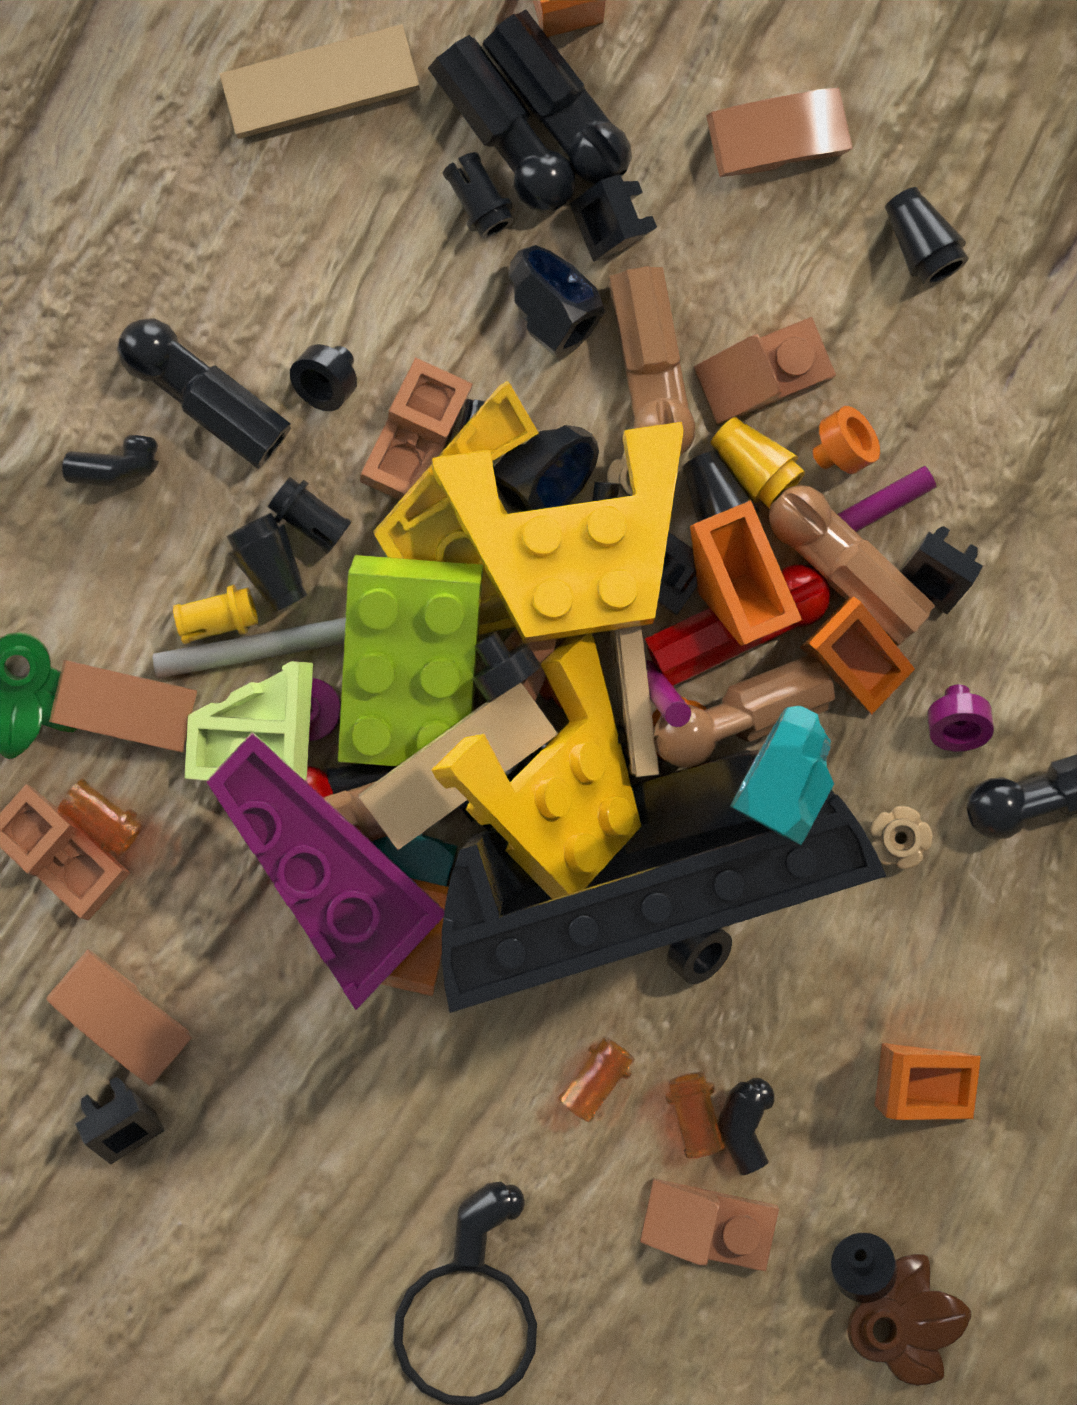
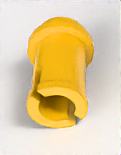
(216, 615)

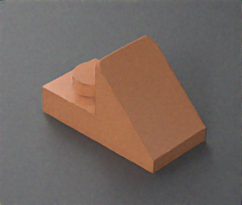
(764, 370)
(709, 1225)

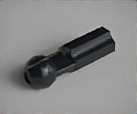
(558, 98)
(500, 120)
(207, 393)
(1003, 807)

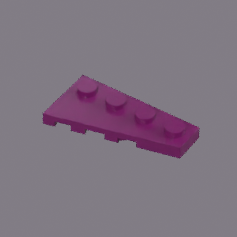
(331, 876)

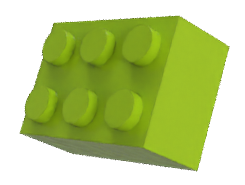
(406, 655)

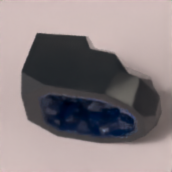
(554, 299)
(547, 469)

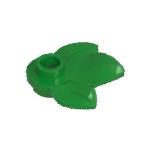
(28, 698)

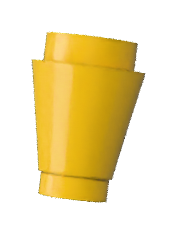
(756, 461)

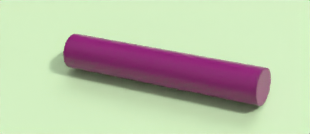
(889, 499)
(666, 697)

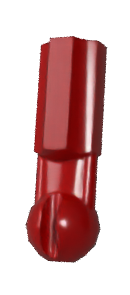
(705, 642)

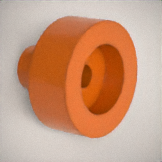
(846, 441)

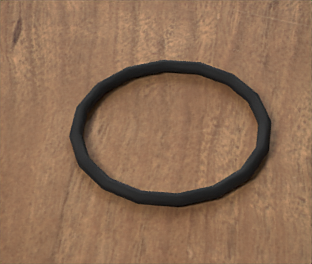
(465, 1400)

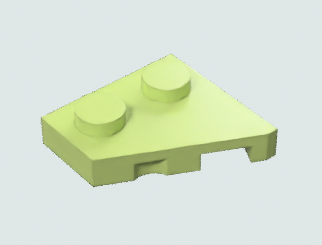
(271, 709)

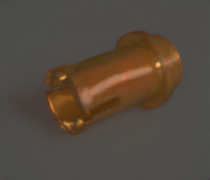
(101, 818)
(597, 1078)
(695, 1114)

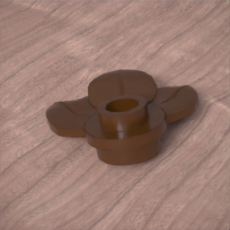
(918, 1323)

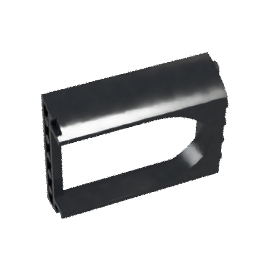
(676, 878)

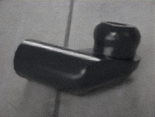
(111, 470)
(740, 1120)
(481, 1214)

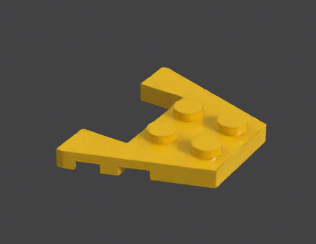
(425, 521)
(574, 563)
(573, 799)

